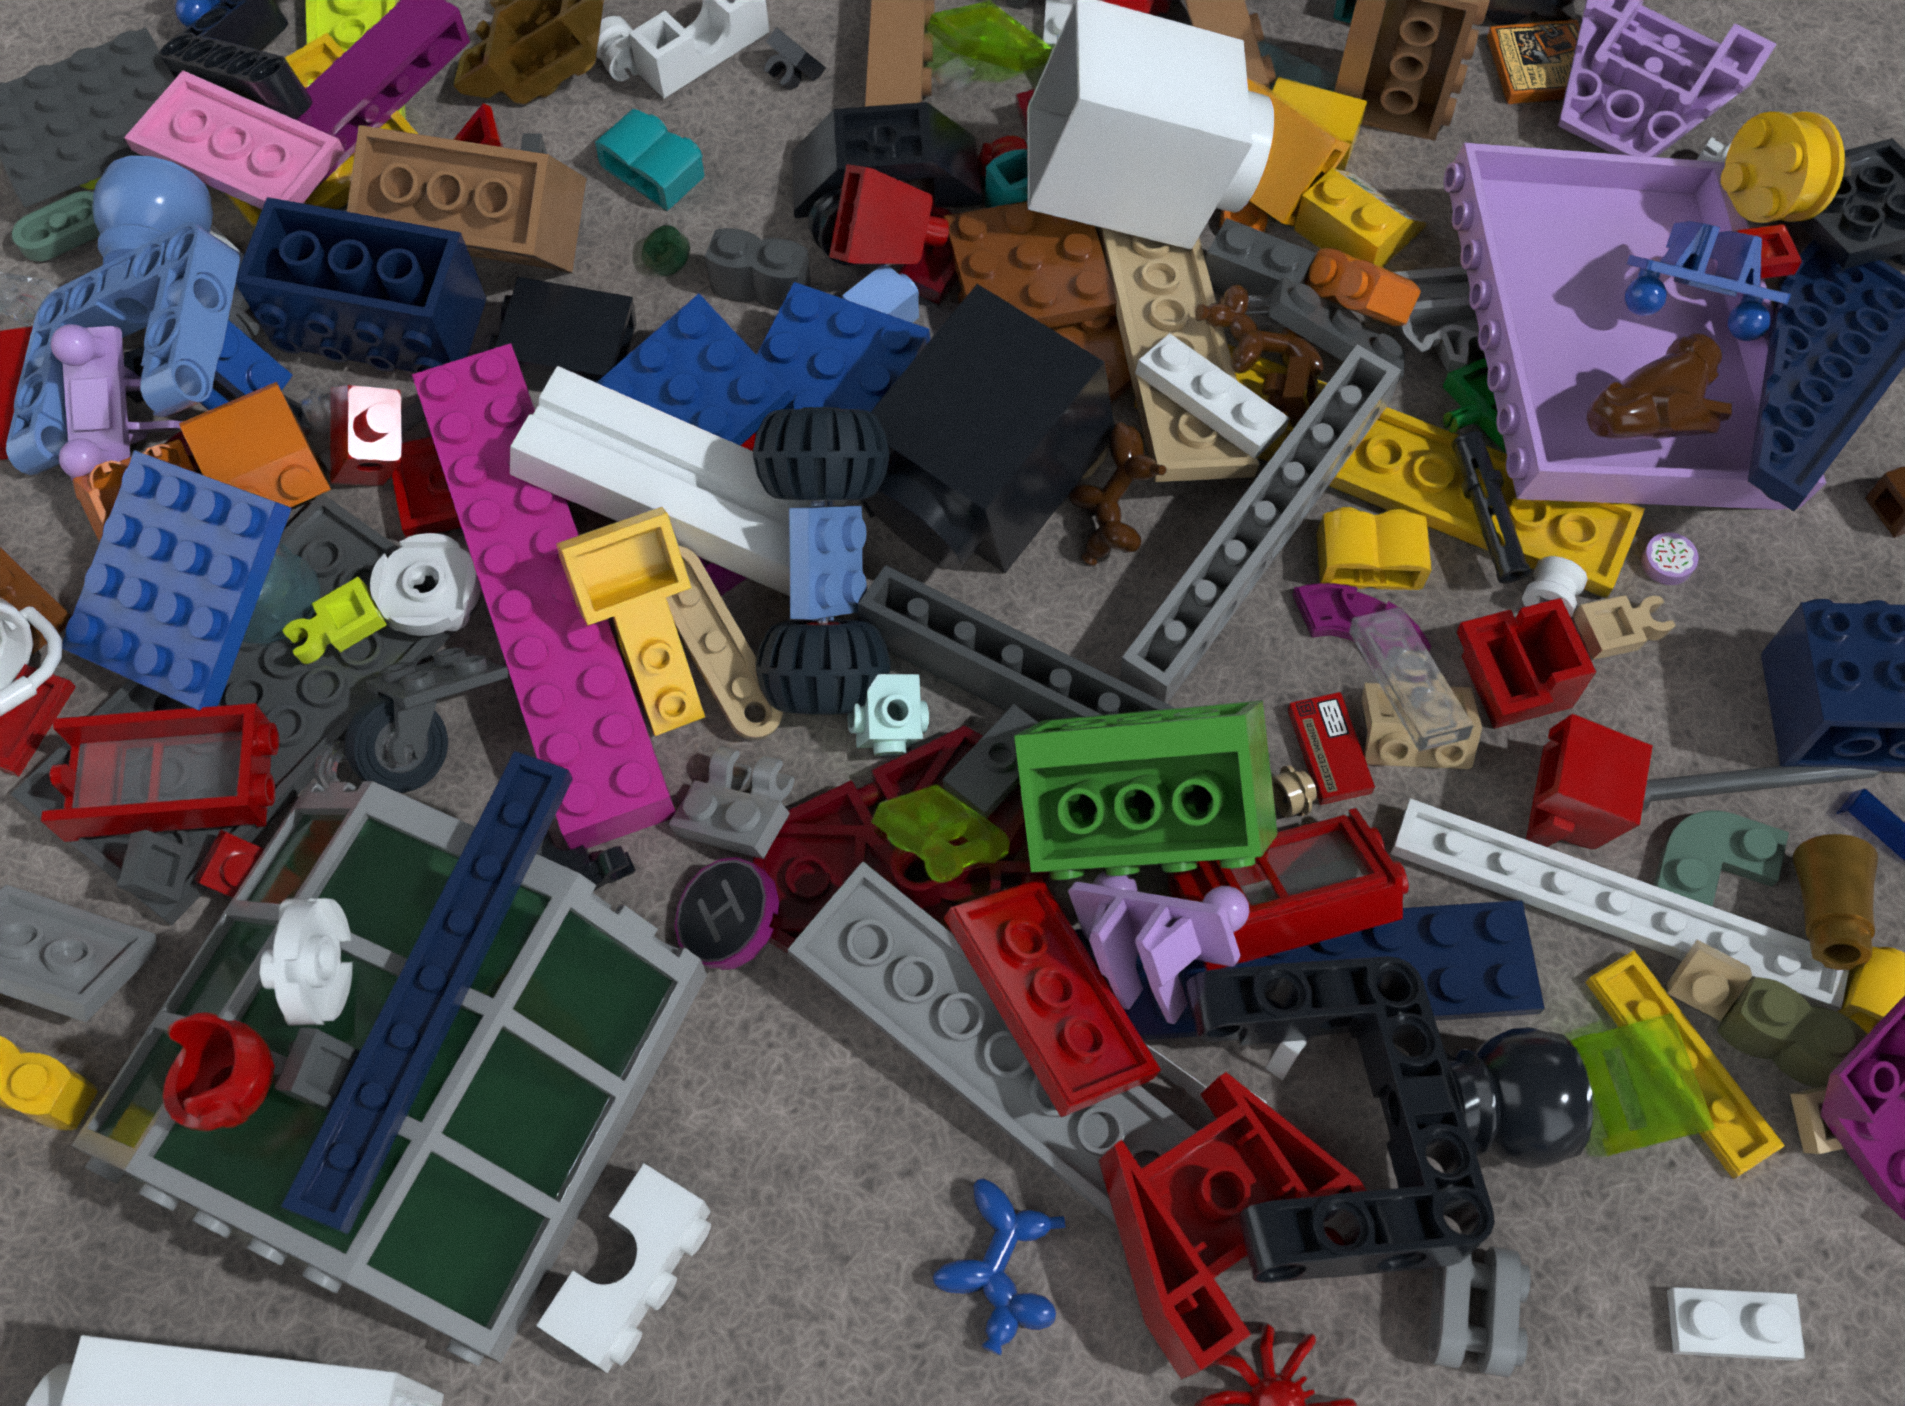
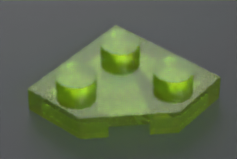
(989, 36)

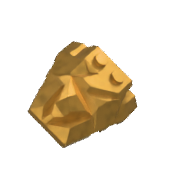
(530, 48)

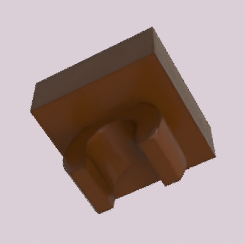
(1293, 391)

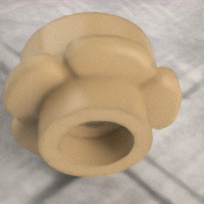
(1298, 789)

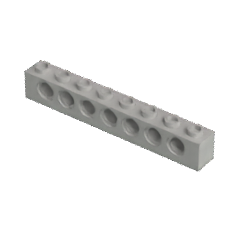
(1259, 526)

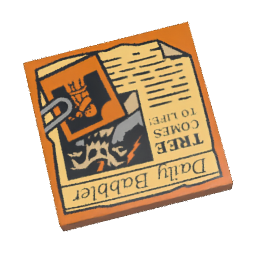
(1534, 59)

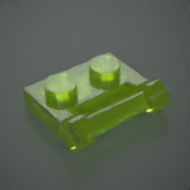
(931, 818)
(1660, 1079)

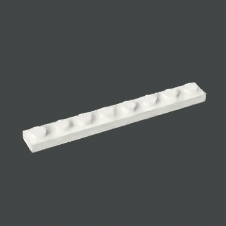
(1608, 900)

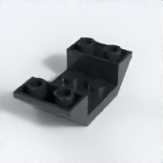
(895, 140)

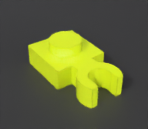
(341, 619)

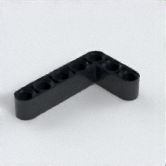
(226, 51)

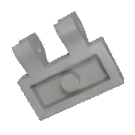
(730, 818)

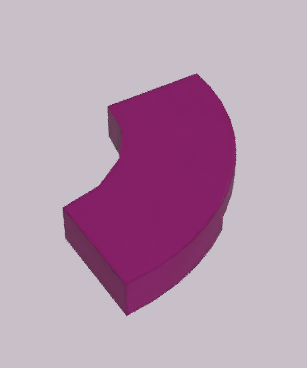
(1331, 607)

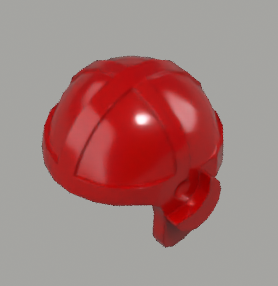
(217, 1074)

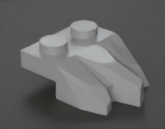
(1442, 315)

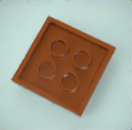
(1033, 262)

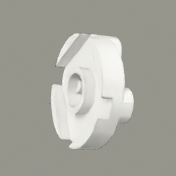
(429, 612)
(307, 962)

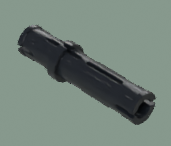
(1471, 455)

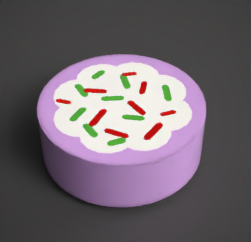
(1669, 558)

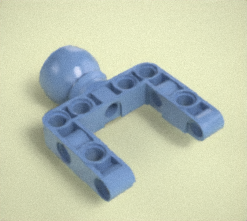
(155, 274)

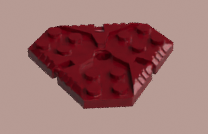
(835, 834)

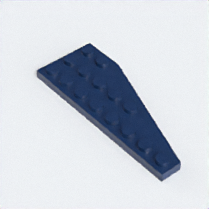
(1824, 368)

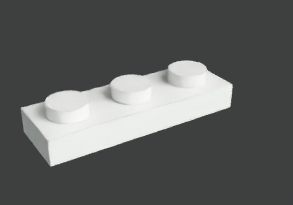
(1212, 395)

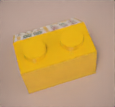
(1355, 218)

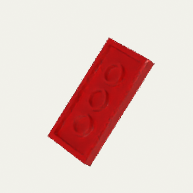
(1051, 996)

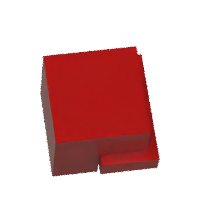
(1526, 662)
(1588, 785)

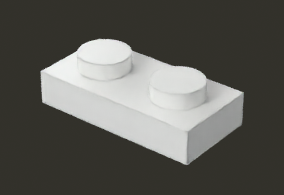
(1735, 1324)

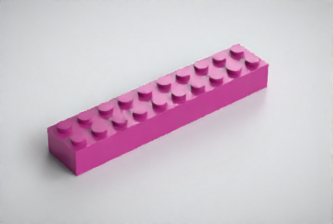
(561, 668)

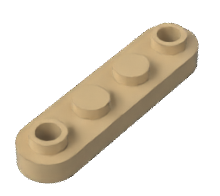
(720, 651)

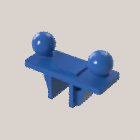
(1687, 258)

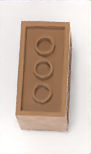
(1409, 61)
(500, 198)

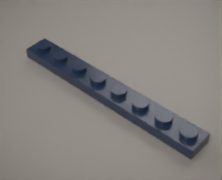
(427, 995)

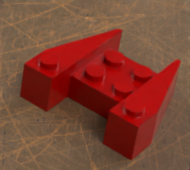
(1184, 1215)

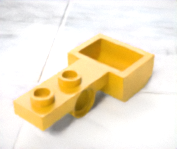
(627, 576)

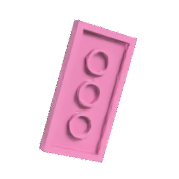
(234, 142)

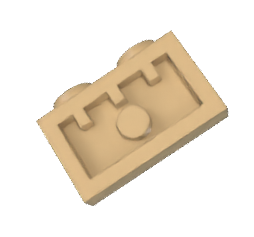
(1392, 746)

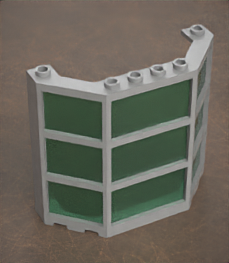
(509, 1116)

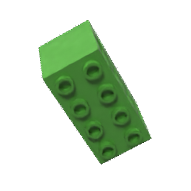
(1153, 751)

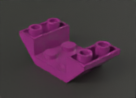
(1868, 1107)

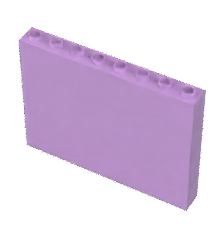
(1548, 287)

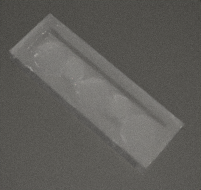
(1410, 679)

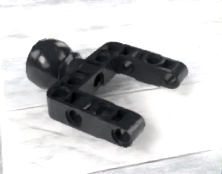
(1512, 1097)

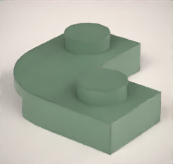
(1718, 842)

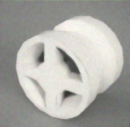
(1556, 579)

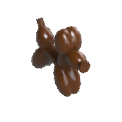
(1231, 313)
(1132, 464)

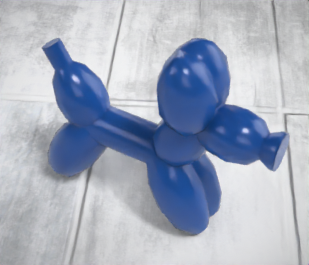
(971, 1275)

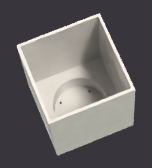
(1144, 125)

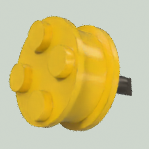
(1784, 166)

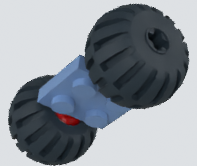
(822, 456)

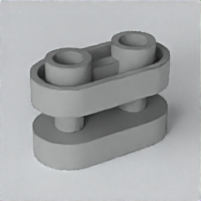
(1498, 1338)

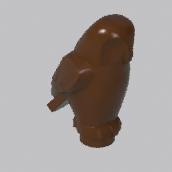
(1663, 396)

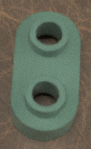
(56, 227)

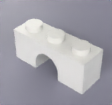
(675, 55)
(603, 1319)

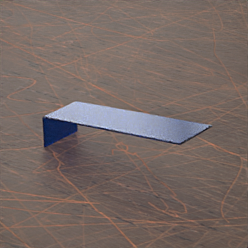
(1877, 819)

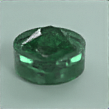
(665, 250)

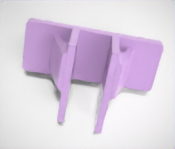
(97, 398)
(1161, 930)

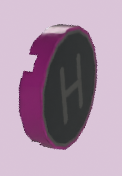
(726, 913)

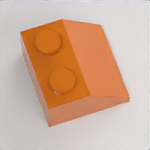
(257, 448)

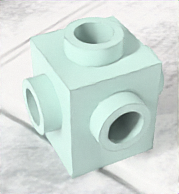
(891, 715)

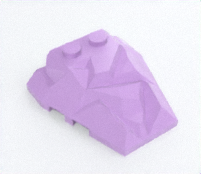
(1650, 80)

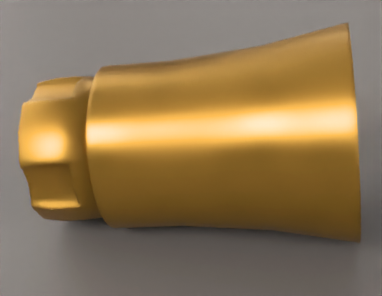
(1838, 898)

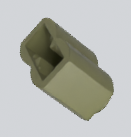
(1782, 1026)

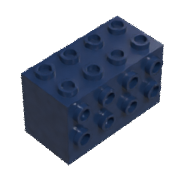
(361, 287)
(1839, 685)

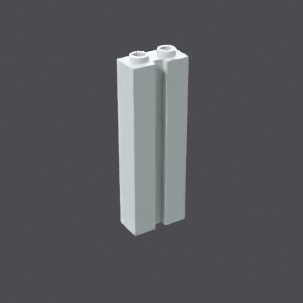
(635, 459)

